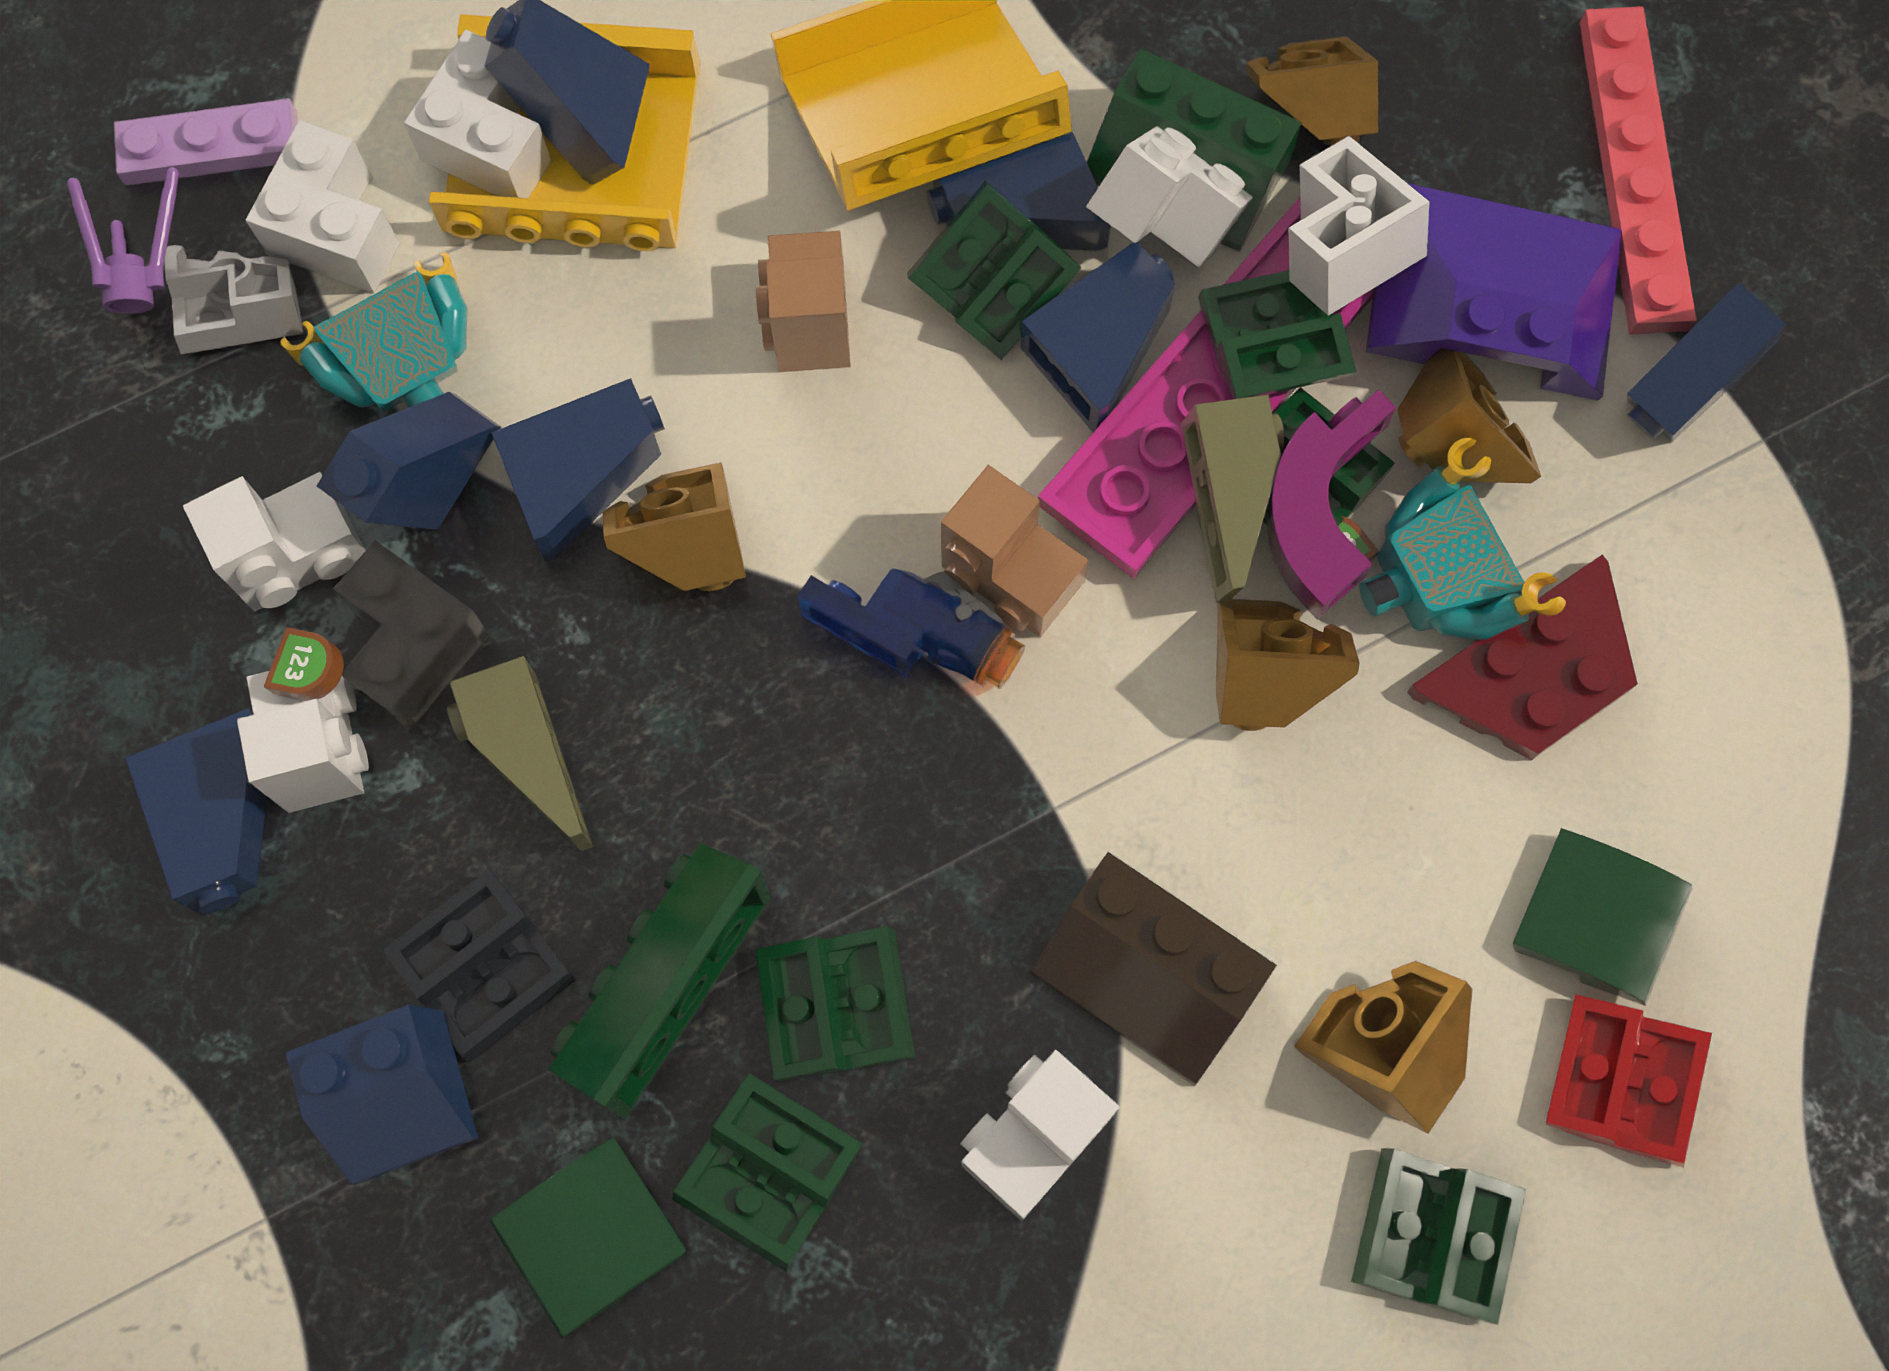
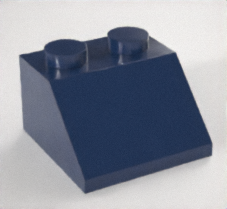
(383, 1092)

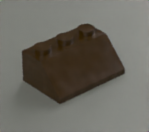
(1152, 968)

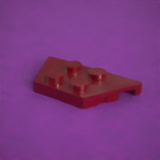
(1544, 673)

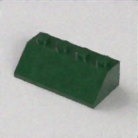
(661, 979)

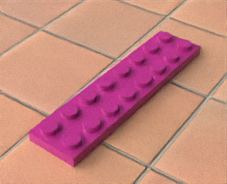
(1133, 473)

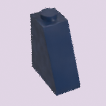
(569, 83)
(1043, 181)
(1100, 331)
(1704, 364)
(578, 460)
(410, 463)
(202, 814)

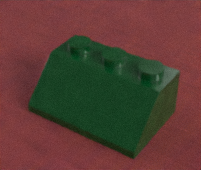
(1219, 121)

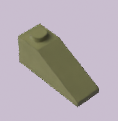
(1232, 467)
(512, 730)

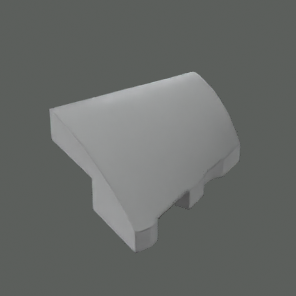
(230, 300)

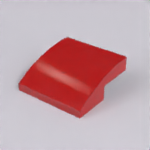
(1629, 1080)

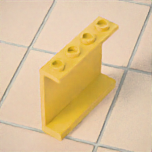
(915, 92)
(627, 208)

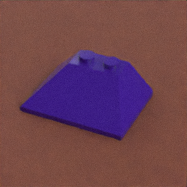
(1504, 290)

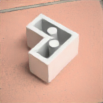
(473, 126)
(1172, 193)
(315, 214)
(1354, 226)
(274, 543)
(300, 748)
(1039, 1135)

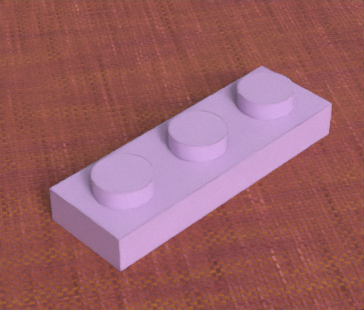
(203, 141)

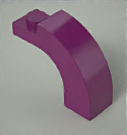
(1303, 536)

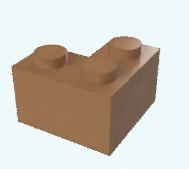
(804, 301)
(1003, 554)

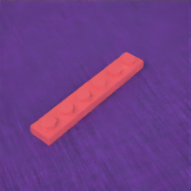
(1637, 171)

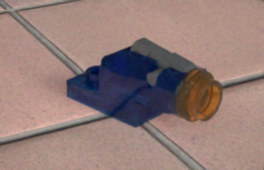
(917, 617)

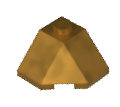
(1324, 86)
(1457, 402)
(680, 530)
(1276, 665)
(1396, 1041)

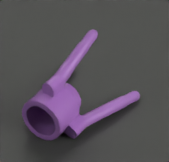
(124, 279)

